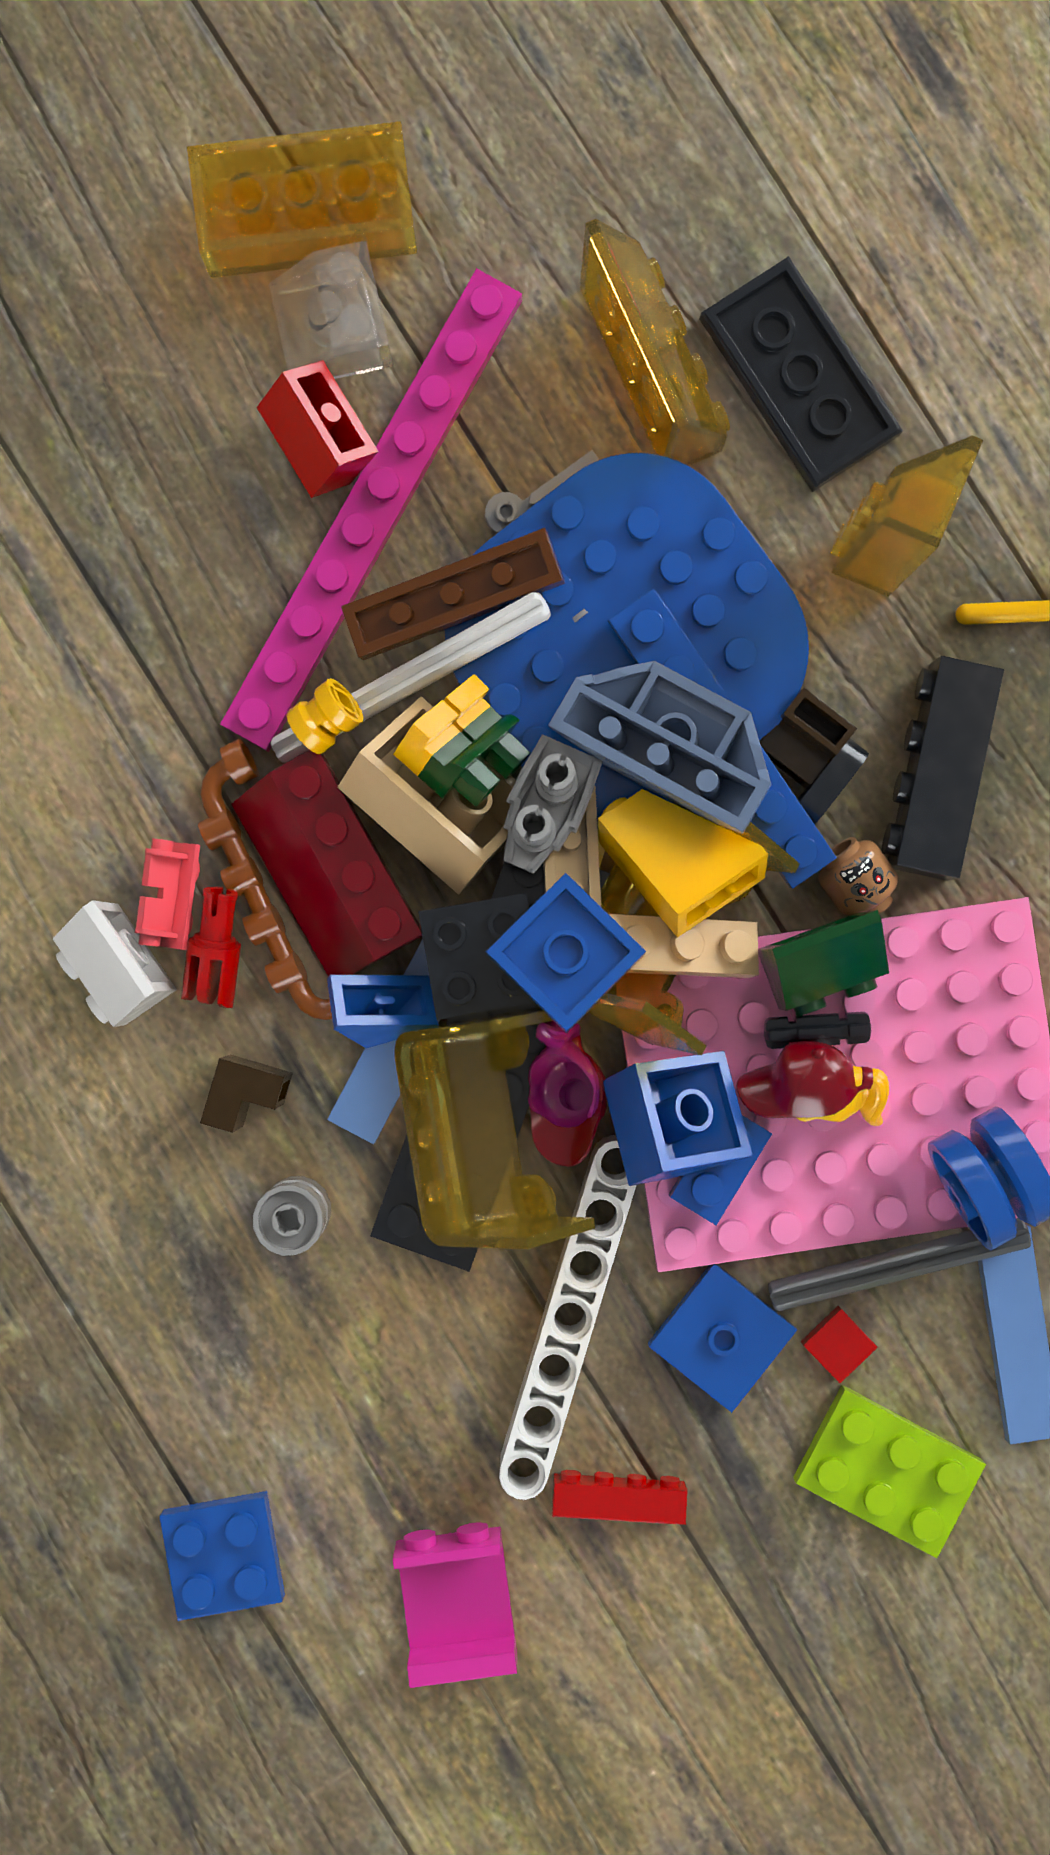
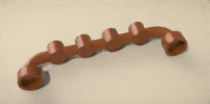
(245, 877)

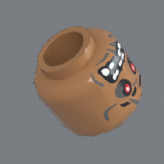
(859, 877)

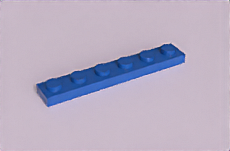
(654, 635)

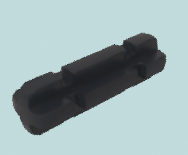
(818, 1028)

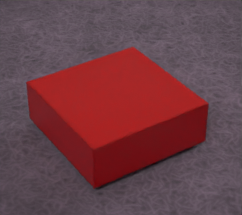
(839, 1344)

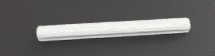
(435, 664)

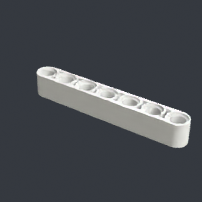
(568, 1341)

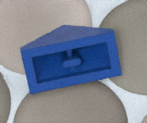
(380, 1006)

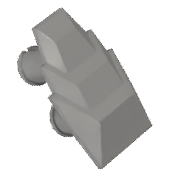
(547, 802)

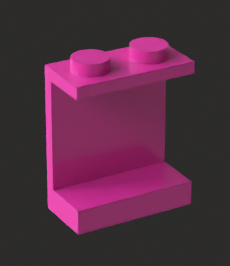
(456, 1605)

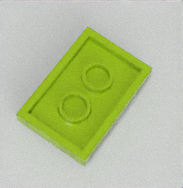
(889, 1471)

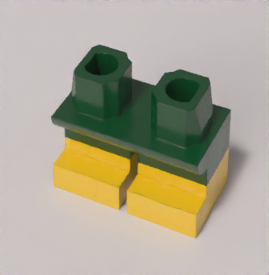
(456, 739)

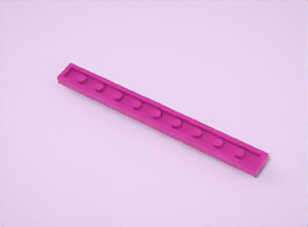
(372, 509)

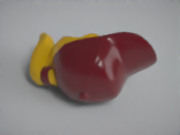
(814, 1083)

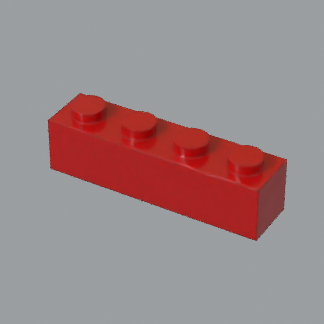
(619, 1498)

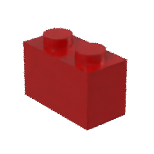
(316, 428)

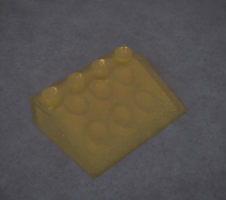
(649, 347)

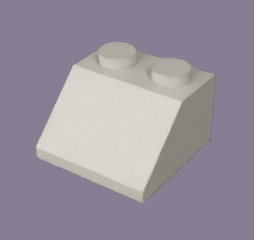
(111, 964)

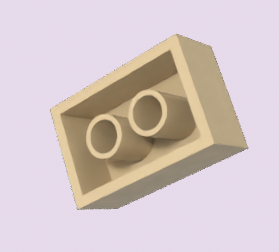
(441, 832)

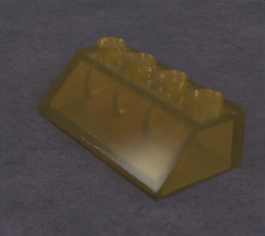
(903, 518)

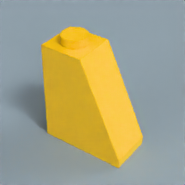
(678, 858)

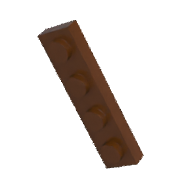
(453, 594)

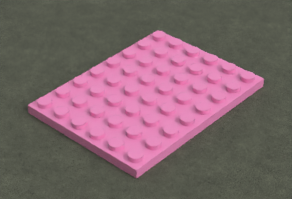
(952, 1031)

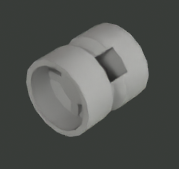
(292, 1215)

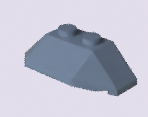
(669, 739)

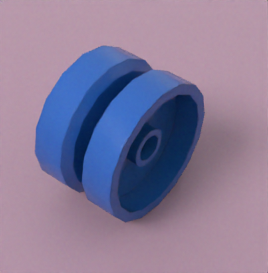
(993, 1177)

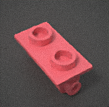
(174, 871)

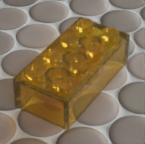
(299, 193)

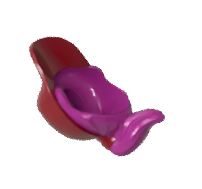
(564, 1096)

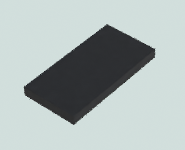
(800, 374)

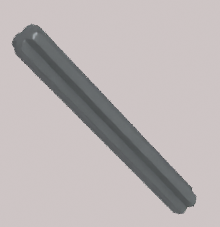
(888, 1267)

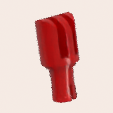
(213, 952)

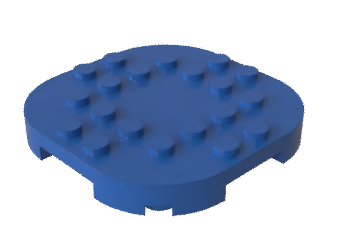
(616, 536)

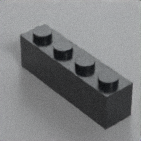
(943, 767)

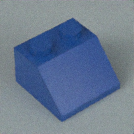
(676, 1117)

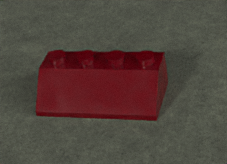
(326, 866)

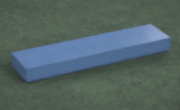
(374, 1081)
(1018, 1343)

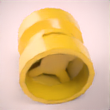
(324, 716)

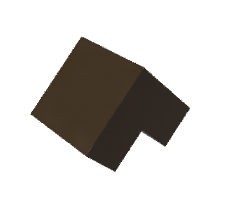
(806, 738)
(237, 1085)

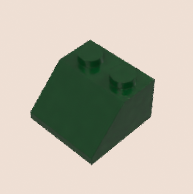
(826, 961)

